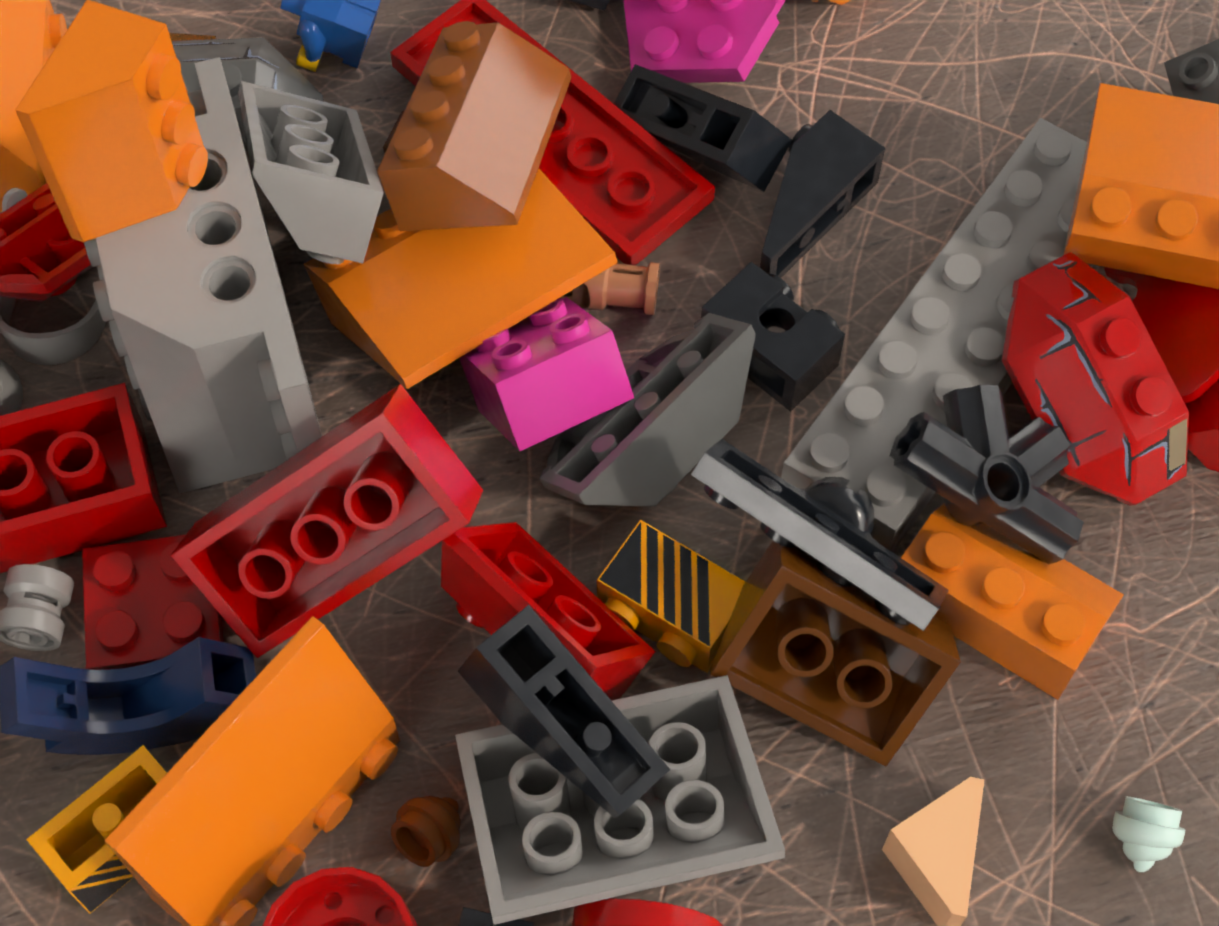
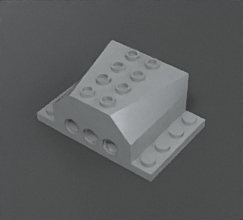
(207, 316)

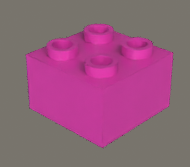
(547, 374)

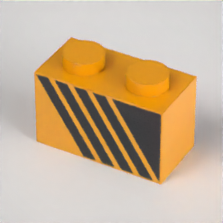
(670, 595)
(75, 837)

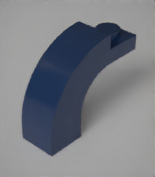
(124, 707)

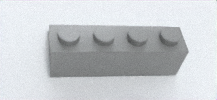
(313, 170)

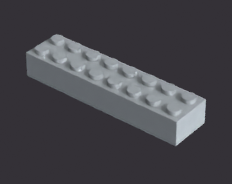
(944, 332)

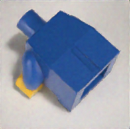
(332, 27)

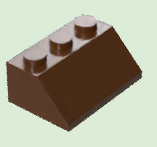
(832, 655)

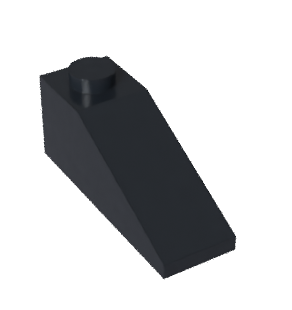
(704, 127)
(823, 180)
(562, 712)

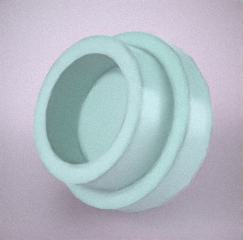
(1147, 831)

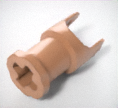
(620, 286)

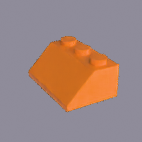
(113, 123)
(1010, 602)

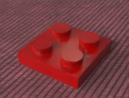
(141, 604)

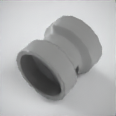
(34, 607)

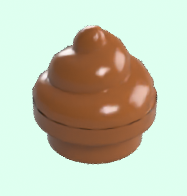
(427, 829)

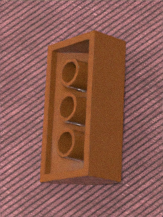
(473, 130)

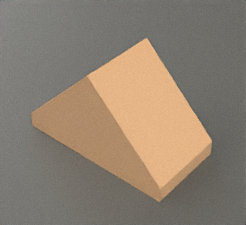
(938, 851)

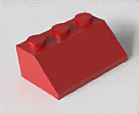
(503, 569)

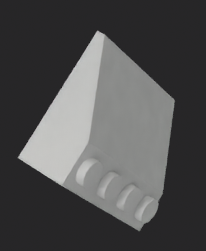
(559, 849)

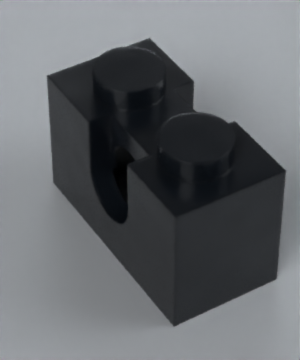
(786, 362)

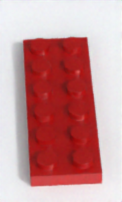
(596, 154)

